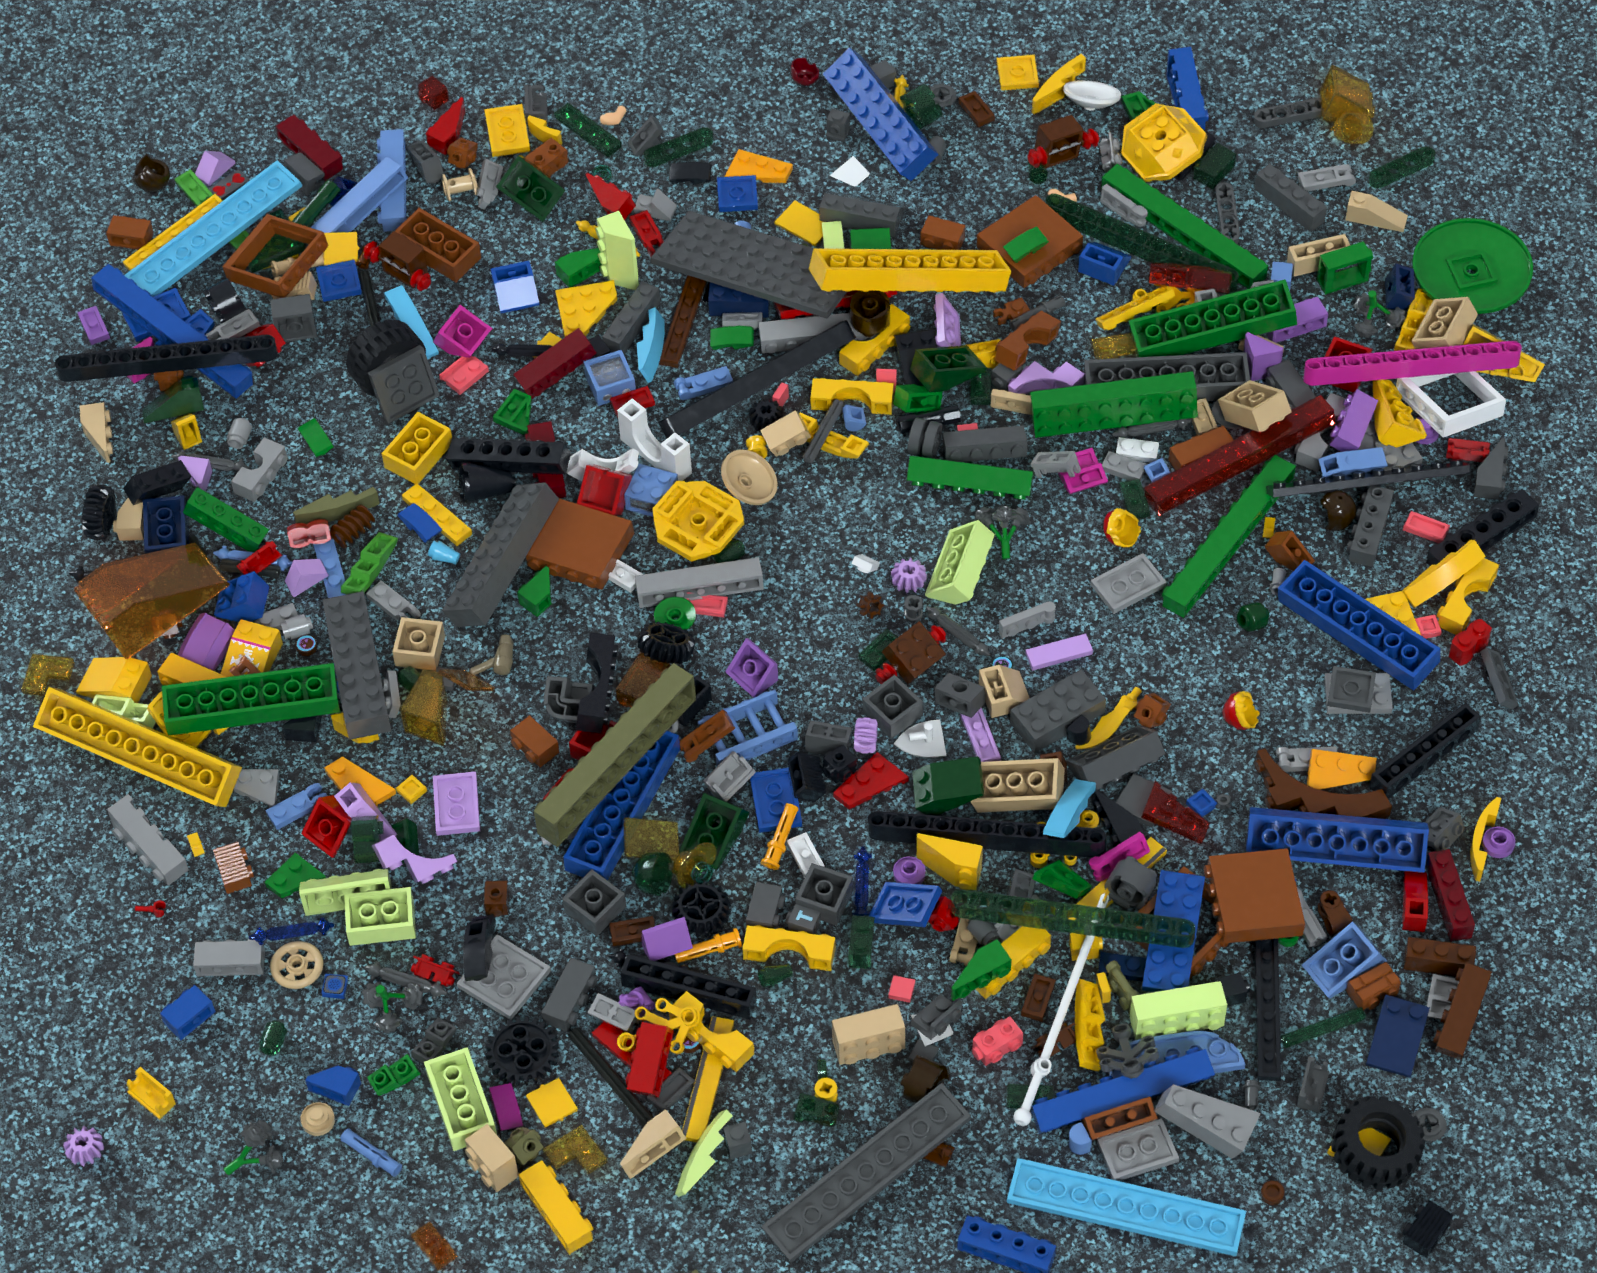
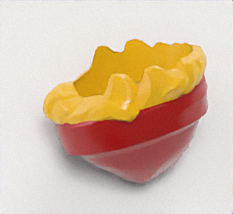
(1121, 528)
(1240, 711)

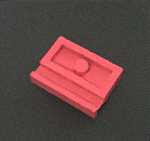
(464, 373)

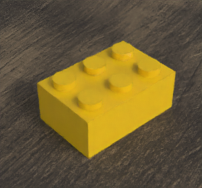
(417, 448)

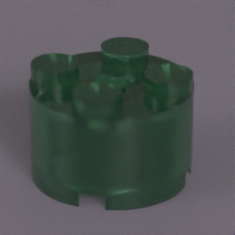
(921, 106)

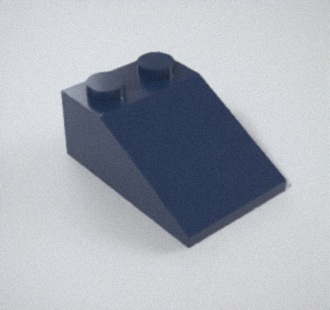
(1397, 1036)

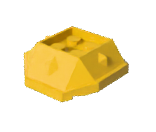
(1167, 157)
(692, 503)

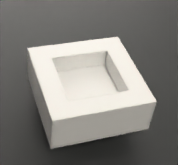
(865, 564)

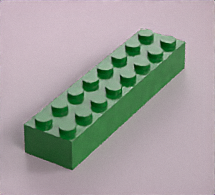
(1214, 321)
(1114, 404)
(250, 699)

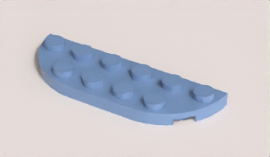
(1223, 1055)

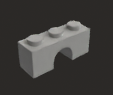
(252, 483)

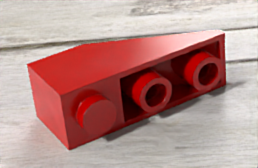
(447, 128)
(611, 197)
(1415, 901)

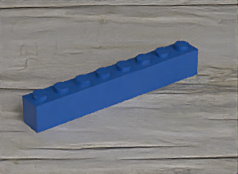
(1112, 1093)

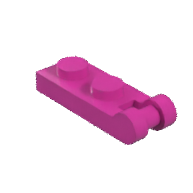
(1134, 846)

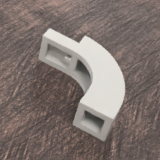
(625, 463)

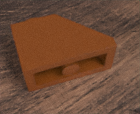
(1288, 550)

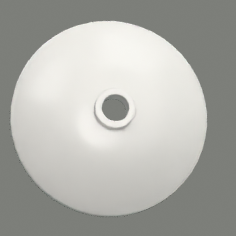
(1091, 94)

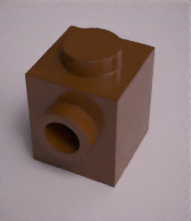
(496, 898)

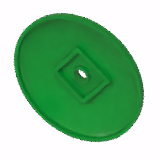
(1478, 245)

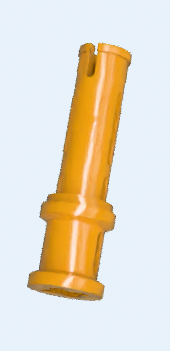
(777, 844)
(718, 943)

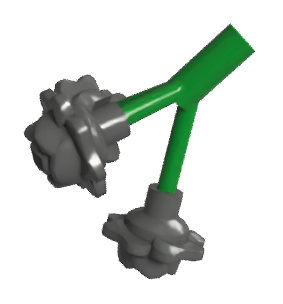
(1366, 306)
(1003, 515)
(377, 996)
(254, 1136)

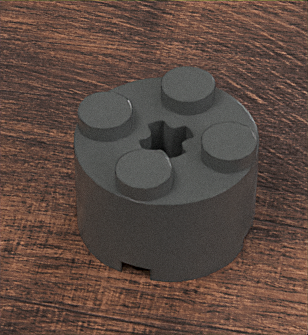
(1131, 883)

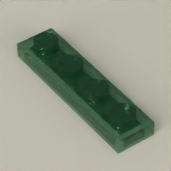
(588, 129)

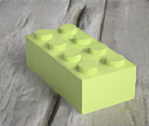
(1178, 1010)
(458, 1096)

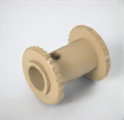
(459, 184)

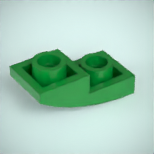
(1025, 243)
(733, 336)
(315, 437)
(394, 1076)

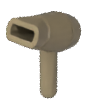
(501, 662)

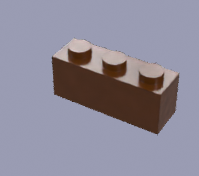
(1437, 956)

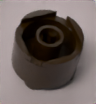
(870, 312)
(923, 1078)

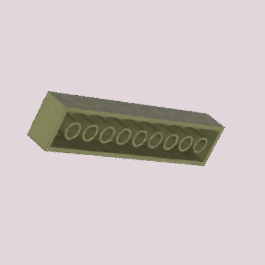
(614, 755)

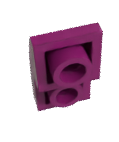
(505, 1107)

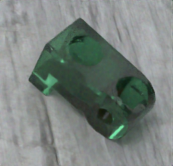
(816, 1110)

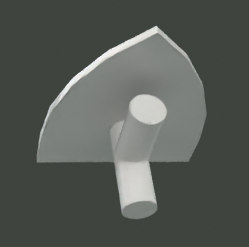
(923, 740)

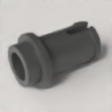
(1251, 1090)

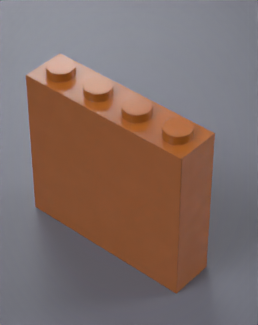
(1062, 238)
(580, 544)
(1254, 896)

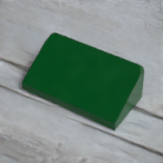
(407, 835)

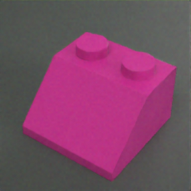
(462, 333)

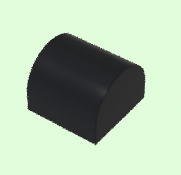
(1079, 731)

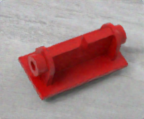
(1467, 450)
(260, 559)
(443, 972)

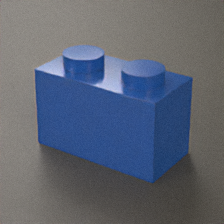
(187, 1012)

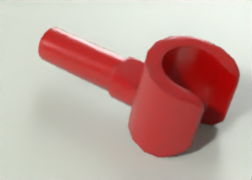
(158, 904)

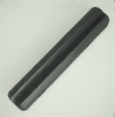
(230, 566)

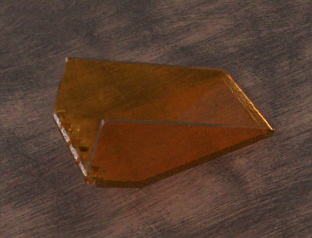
(149, 594)

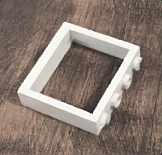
(1450, 424)

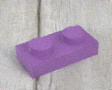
(93, 325)

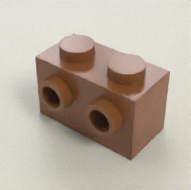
(549, 157)

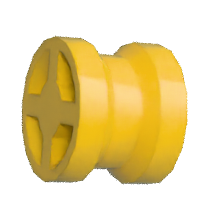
(757, 444)
(821, 1086)

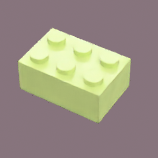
(380, 916)

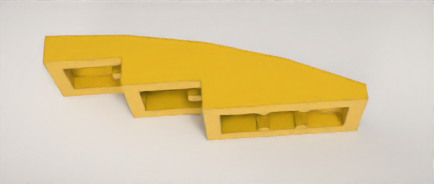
(1053, 88)
(1413, 320)
(1444, 573)
(1088, 1018)

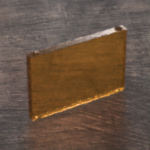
(466, 680)

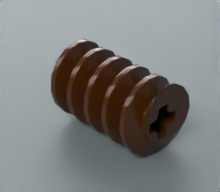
(351, 525)

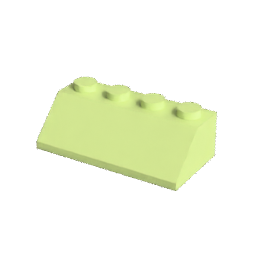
(617, 251)
(960, 563)
(328, 893)

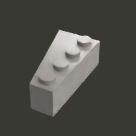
(1209, 1119)

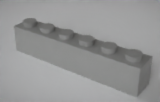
(789, 333)
(700, 581)

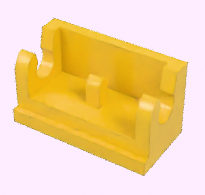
(150, 1093)

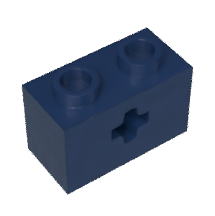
(1399, 287)

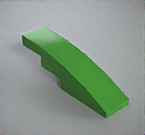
(370, 564)

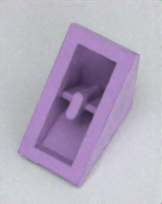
(213, 166)
(199, 469)
(304, 575)

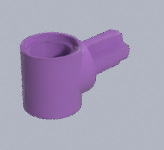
(636, 999)

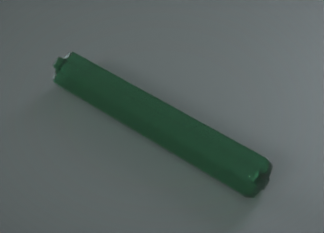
(1322, 1027)

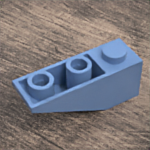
(1352, 461)

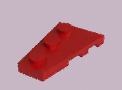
(870, 779)

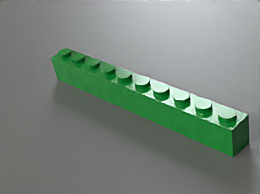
(1186, 227)
(1226, 538)

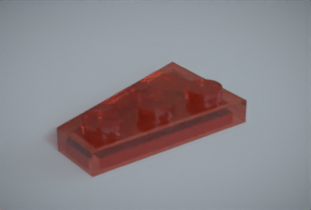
(1170, 814)

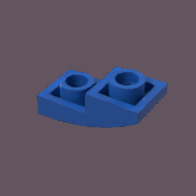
(420, 522)

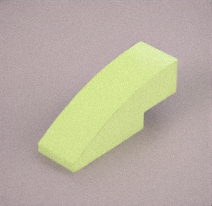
(127, 708)

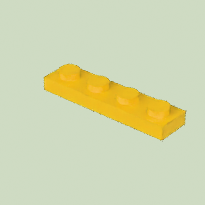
(1140, 305)
(451, 525)

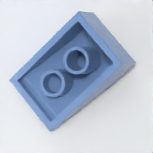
(1343, 959)

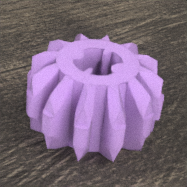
(908, 575)
(865, 735)
(80, 1138)

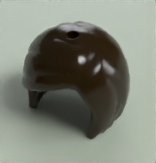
(149, 179)
(1340, 509)

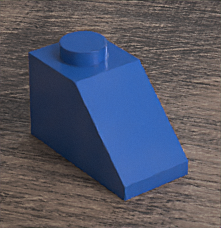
(335, 1083)

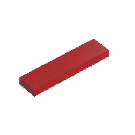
(608, 1036)

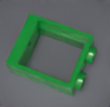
(1340, 258)

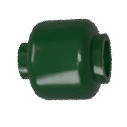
(1253, 616)

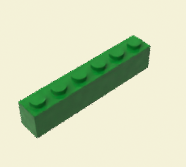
(969, 475)

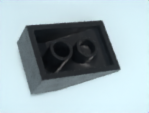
(905, 349)

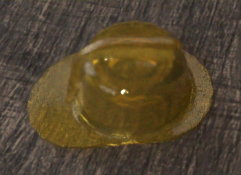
(1353, 128)
(688, 859)

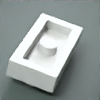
(1138, 449)
(624, 576)
(803, 852)

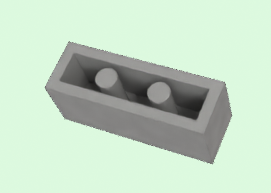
(228, 958)

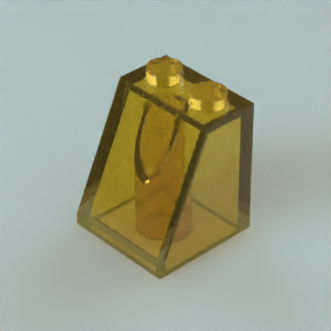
(1344, 93)
(426, 708)

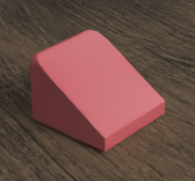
(887, 375)

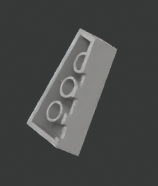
(146, 841)

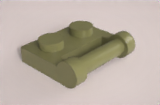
(1120, 985)

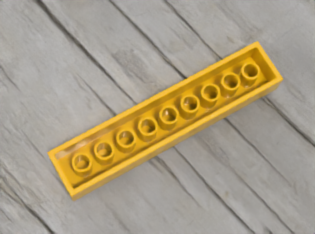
(909, 270)
(137, 747)

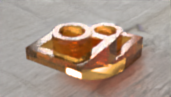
(433, 1246)

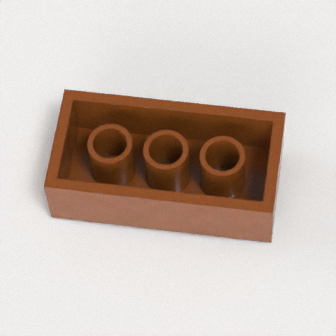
(444, 246)

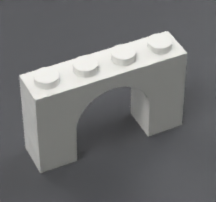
(670, 455)

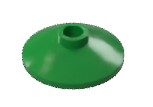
(675, 608)

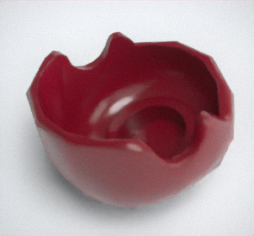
(803, 72)

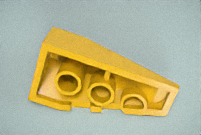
(1528, 367)
(1393, 418)

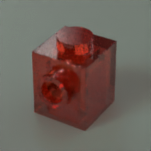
(433, 92)

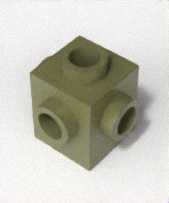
(524, 1144)

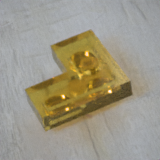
(1113, 346)
(45, 667)
(576, 1145)

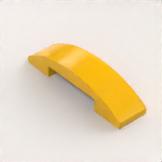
(836, 443)
(1487, 818)

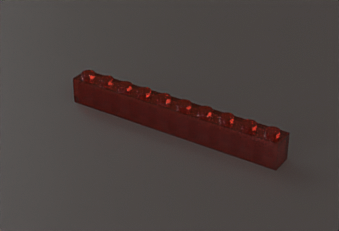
(1238, 456)

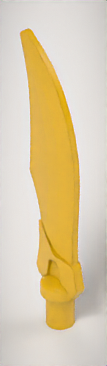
(1109, 723)

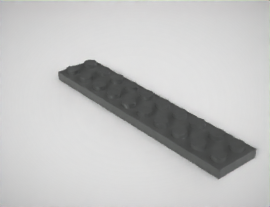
(866, 1172)

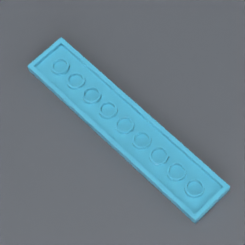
(215, 229)
(1126, 1207)

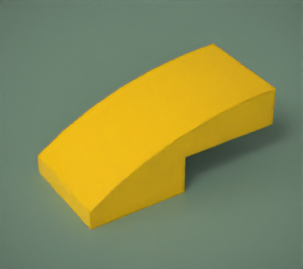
(539, 129)

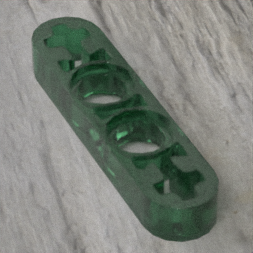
(677, 145)
(1399, 164)

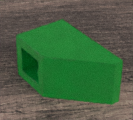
(536, 594)

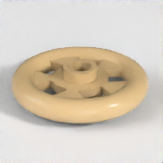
(292, 949)

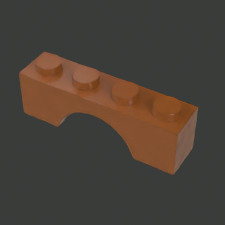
(1038, 329)

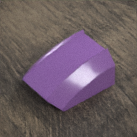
(207, 641)

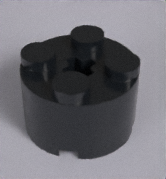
(224, 300)

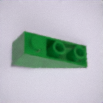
(986, 965)

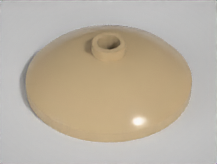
(749, 477)

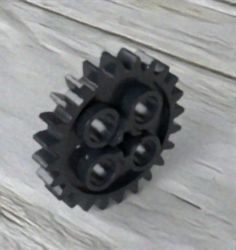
(509, 1065)

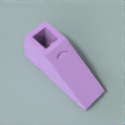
(358, 804)

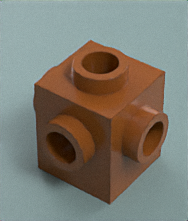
(462, 153)
(167, 379)
(1152, 710)

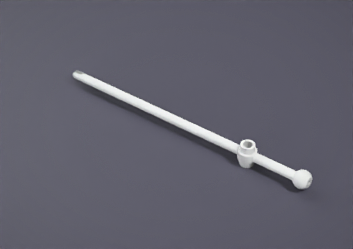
(1042, 1066)

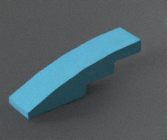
(406, 312)
(651, 347)
(1068, 809)

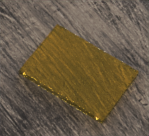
(650, 836)

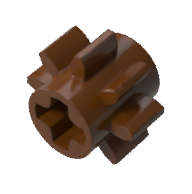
(871, 599)

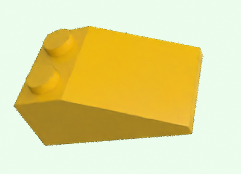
(115, 678)
(952, 860)

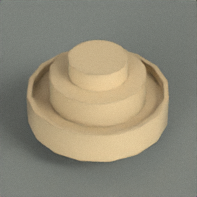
(317, 1119)

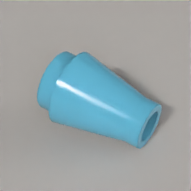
(442, 552)

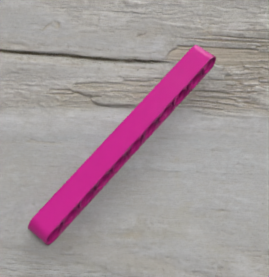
(1412, 363)

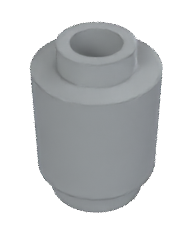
(239, 433)
(296, 626)

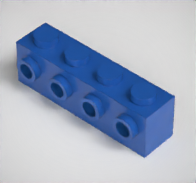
(1006, 1246)

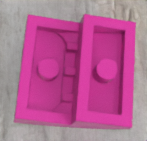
(1091, 473)

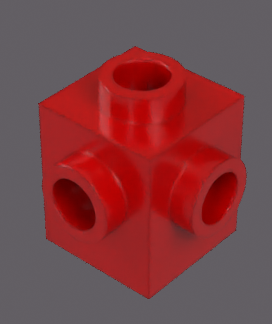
(942, 917)

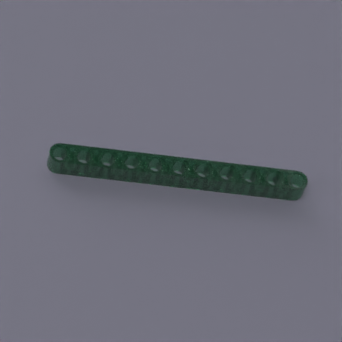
(1130, 238)
(1080, 925)

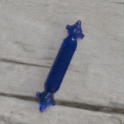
(862, 882)
(291, 931)

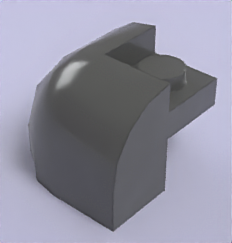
(564, 696)

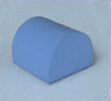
(853, 418)
(1156, 470)
(1079, 1139)

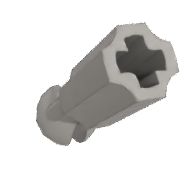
(1313, 931)

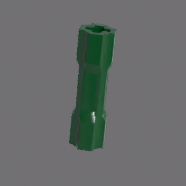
(324, 196)

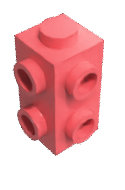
(997, 1041)

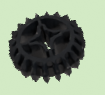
(98, 512)
(665, 643)
(712, 901)

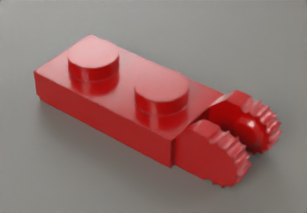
(646, 230)

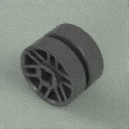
(924, 438)

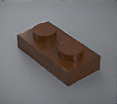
(976, 108)
(629, 930)
(1038, 997)

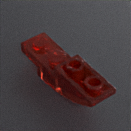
(1189, 277)

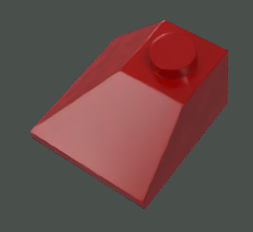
(327, 825)

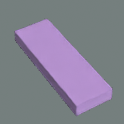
(1059, 652)
(981, 737)

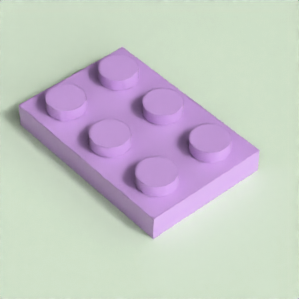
(946, 323)
(456, 803)

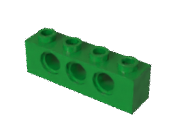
(225, 520)

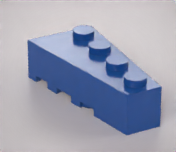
(1185, 84)

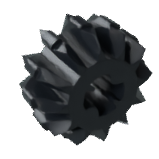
(765, 413)

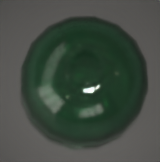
(653, 873)

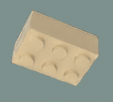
(1445, 323)
(1254, 406)
(868, 1034)

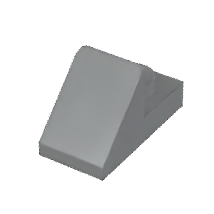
(658, 206)

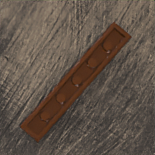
(682, 322)

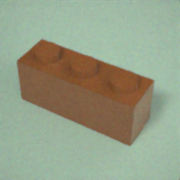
(1198, 446)
(1120, 1118)

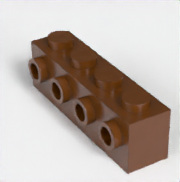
(1463, 1010)

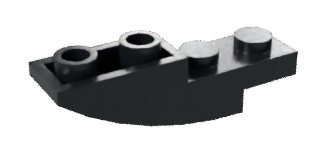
(477, 947)

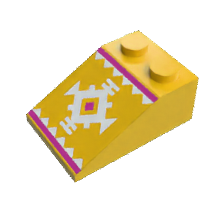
(254, 641)

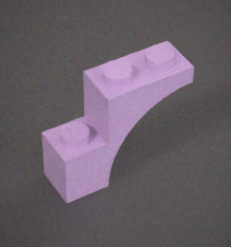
(1039, 378)
(391, 854)

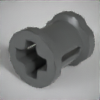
(914, 612)

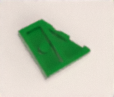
(1136, 104)
(515, 412)
(290, 874)
(1062, 879)

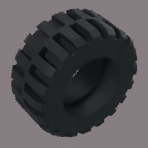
(378, 346)
(1389, 1118)

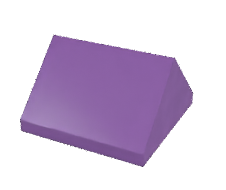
(1261, 355)
(753, 669)
(666, 939)

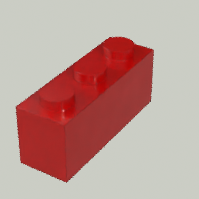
(649, 1059)

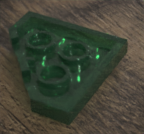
(276, 249)

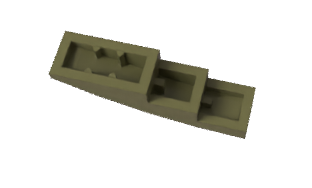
(337, 508)

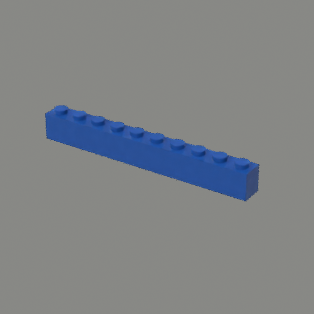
(164, 324)

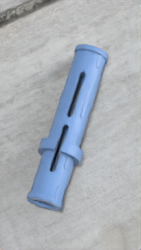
(378, 1157)

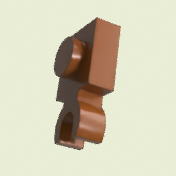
(1011, 310)

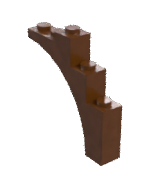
(1290, 794)

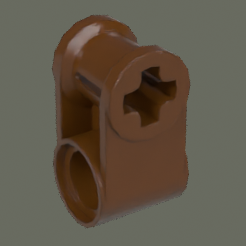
(1333, 912)

